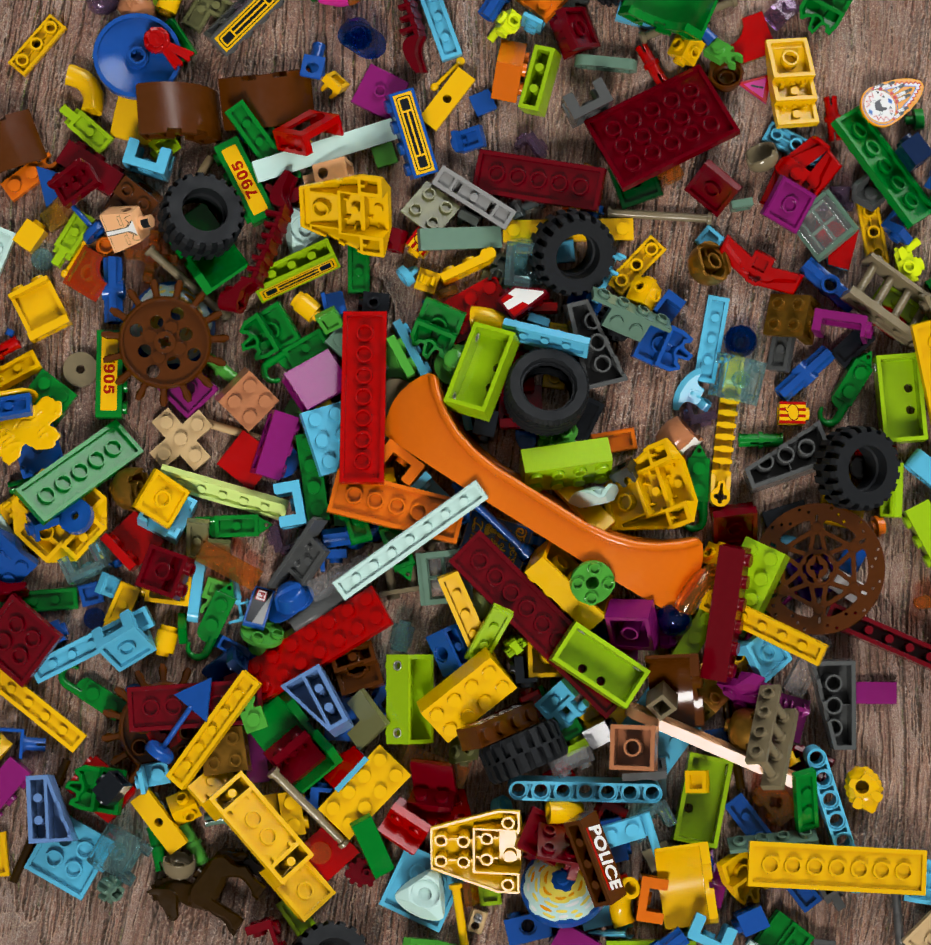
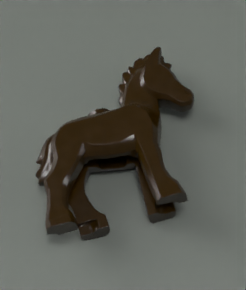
(209, 886)

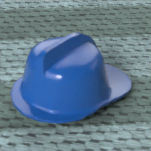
(289, 600)

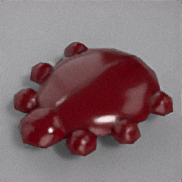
(360, 873)

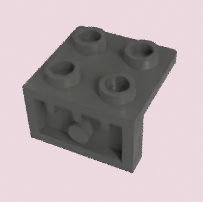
(660, 776)

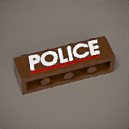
(497, 726)
(595, 858)

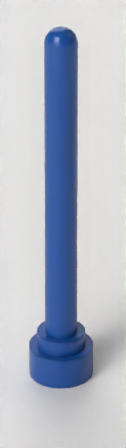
(523, 549)

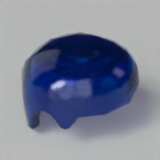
(740, 340)
(673, 622)

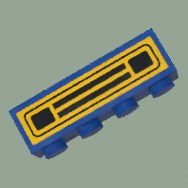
(411, 134)

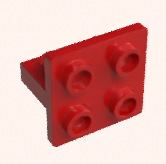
(405, 826)

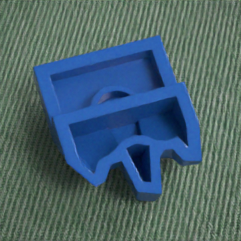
(663, 348)
(14, 560)

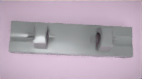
(473, 197)

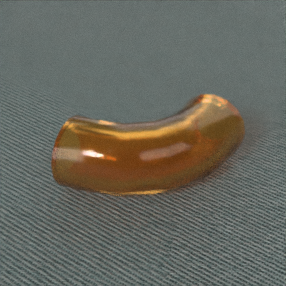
(695, 589)

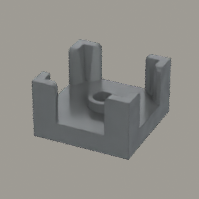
(577, 115)

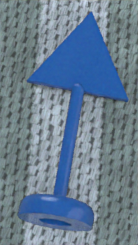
(94, 231)
(197, 699)

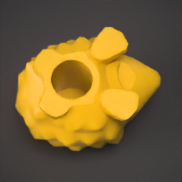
(863, 788)

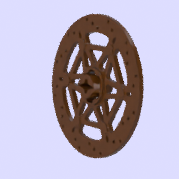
(877, 573)

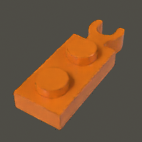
(25, 178)

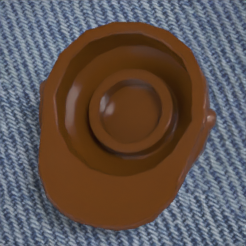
(725, 78)

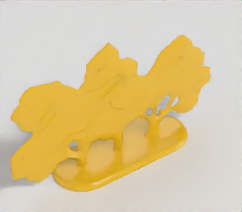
(30, 430)

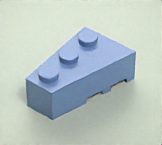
(319, 698)
(47, 812)

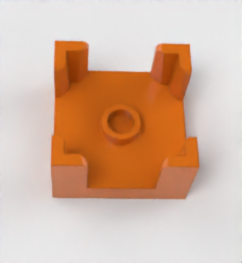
(405, 459)
(641, 912)

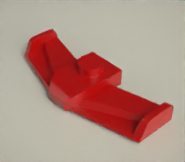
(795, 163)
(822, 173)
(758, 268)

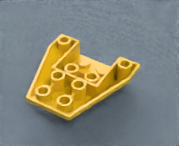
(480, 850)

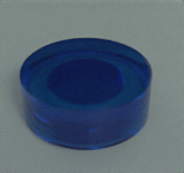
(94, 617)

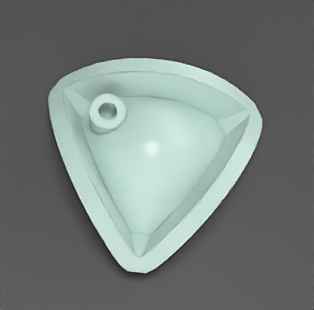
(299, 237)
(594, 496)
(423, 896)

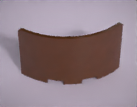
(270, 97)
(178, 109)
(19, 141)
(684, 677)

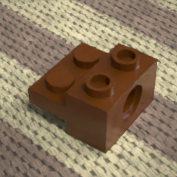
(135, 191)
(358, 670)

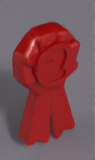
(158, 41)

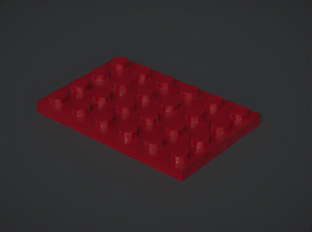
(661, 127)

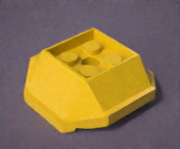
(57, 542)

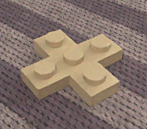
(181, 439)

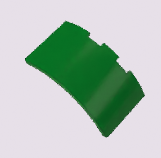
(680, 17)
(214, 272)
(282, 715)

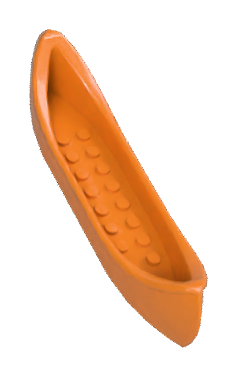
(433, 434)

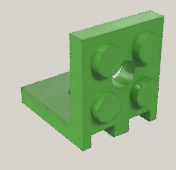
(397, 361)

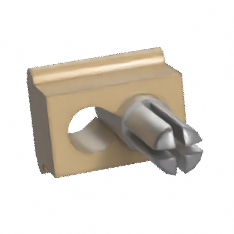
(476, 916)

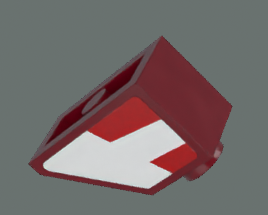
(521, 300)

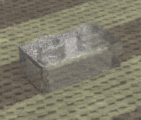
(577, 758)

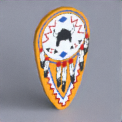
(890, 101)

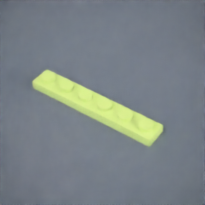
(228, 493)

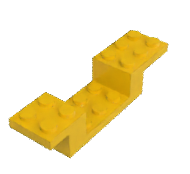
(267, 838)

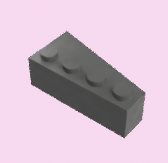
(601, 363)
(786, 462)
(836, 698)

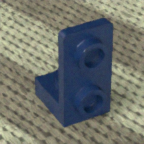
(227, 663)

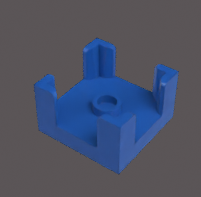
(35, 460)

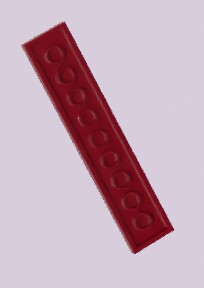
(534, 613)

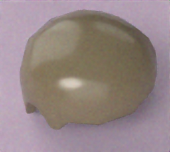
(762, 157)
(179, 865)

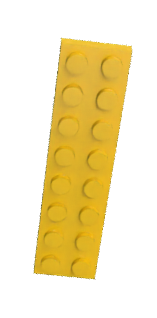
(836, 868)

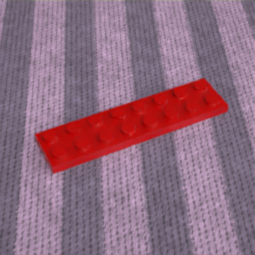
(363, 397)
(320, 642)

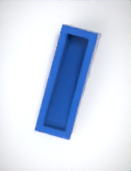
(225, 643)

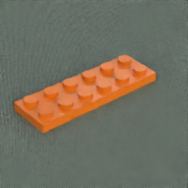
(388, 506)

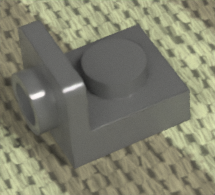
(865, 194)

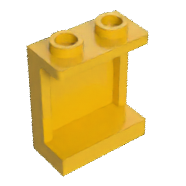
(39, 308)

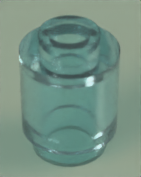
(401, 636)

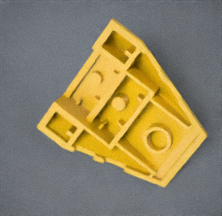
(350, 211)
(660, 496)

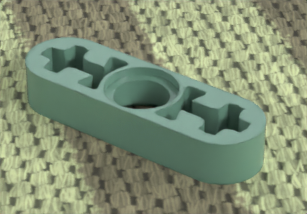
(606, 63)

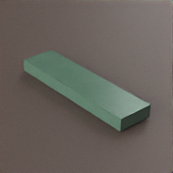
(459, 238)

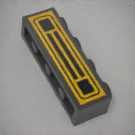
(239, 23)

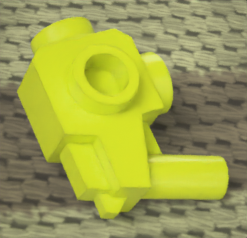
(506, 23)
(906, 263)

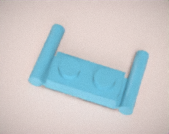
(630, 830)

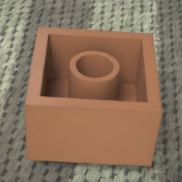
(246, 399)
(633, 747)

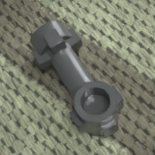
(522, 207)

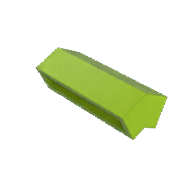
(893, 506)

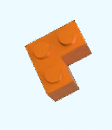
(510, 66)

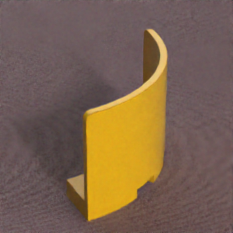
(688, 889)

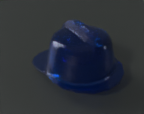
(362, 38)

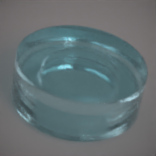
(42, 259)

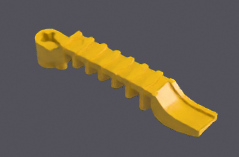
(722, 451)

